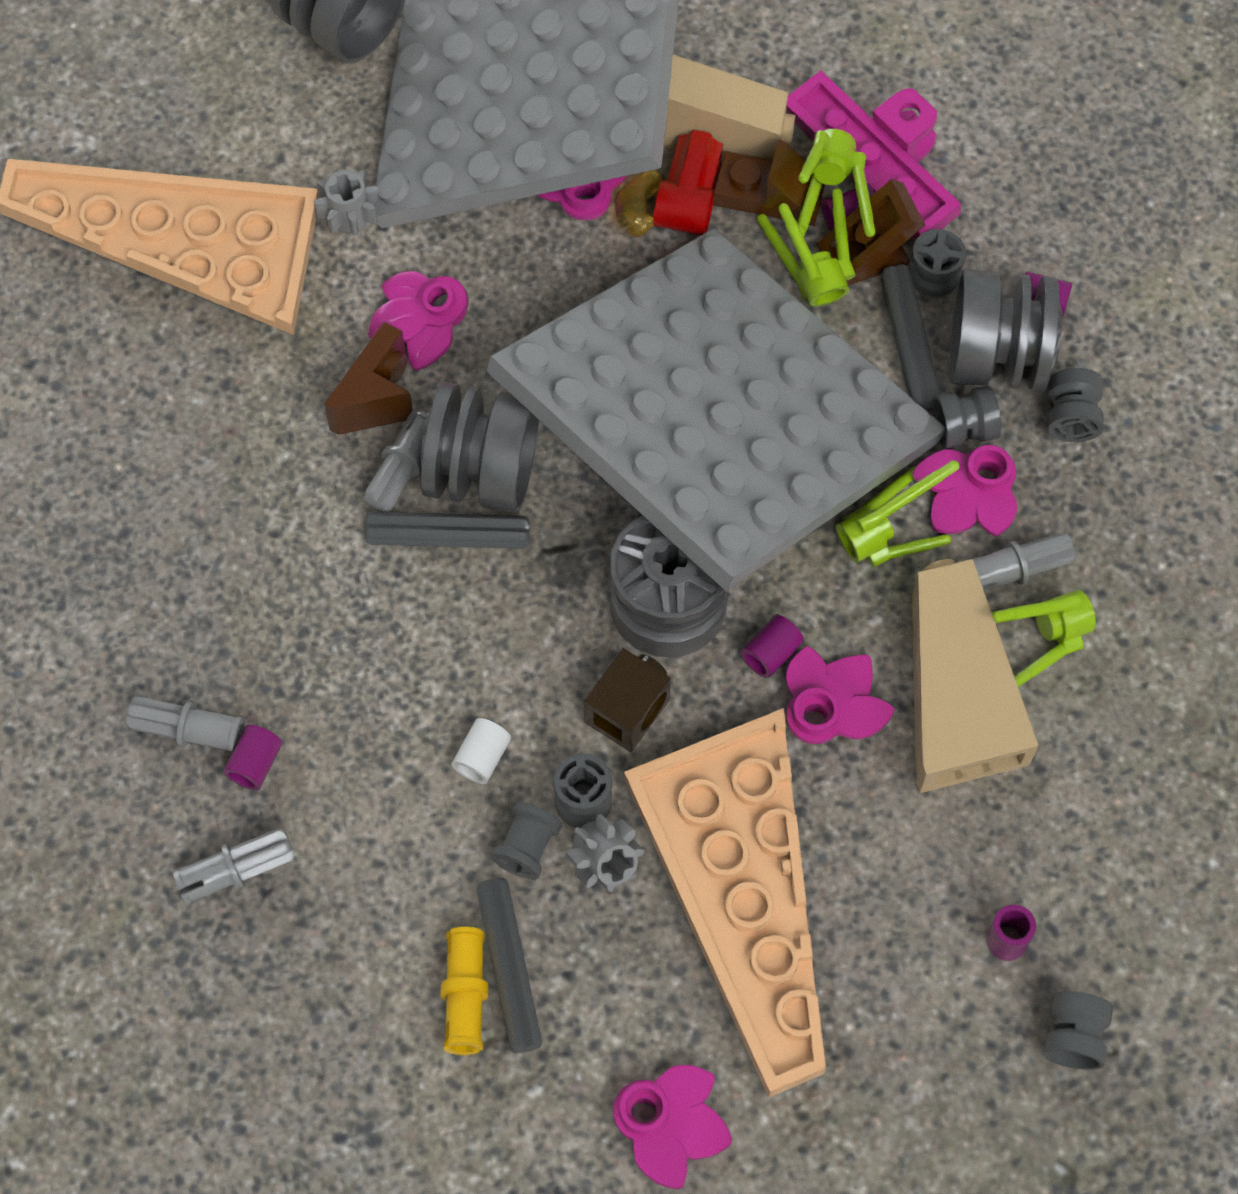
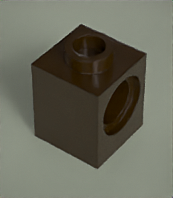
(627, 698)

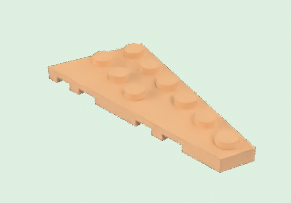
(204, 235)
(735, 862)

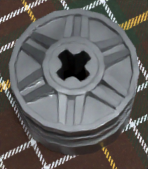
(342, 27)
(1004, 330)
(469, 446)
(659, 610)

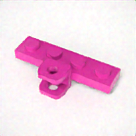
(890, 141)

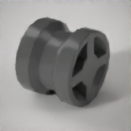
(945, 252)

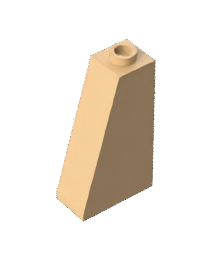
(732, 108)
(964, 688)

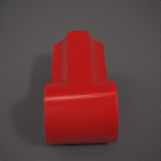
(688, 195)

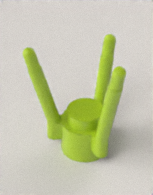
(830, 163)
(820, 276)
(868, 529)
(1058, 618)

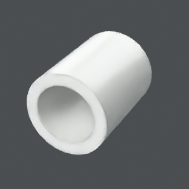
(481, 751)

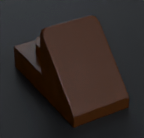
(763, 184)
(894, 223)
(368, 390)

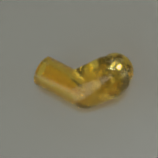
(631, 203)

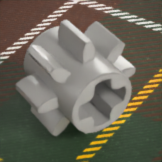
(347, 202)
(605, 853)

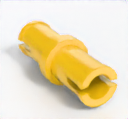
(464, 991)

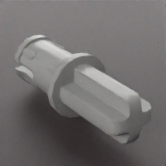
(399, 465)
(1021, 561)
(184, 723)
(233, 865)

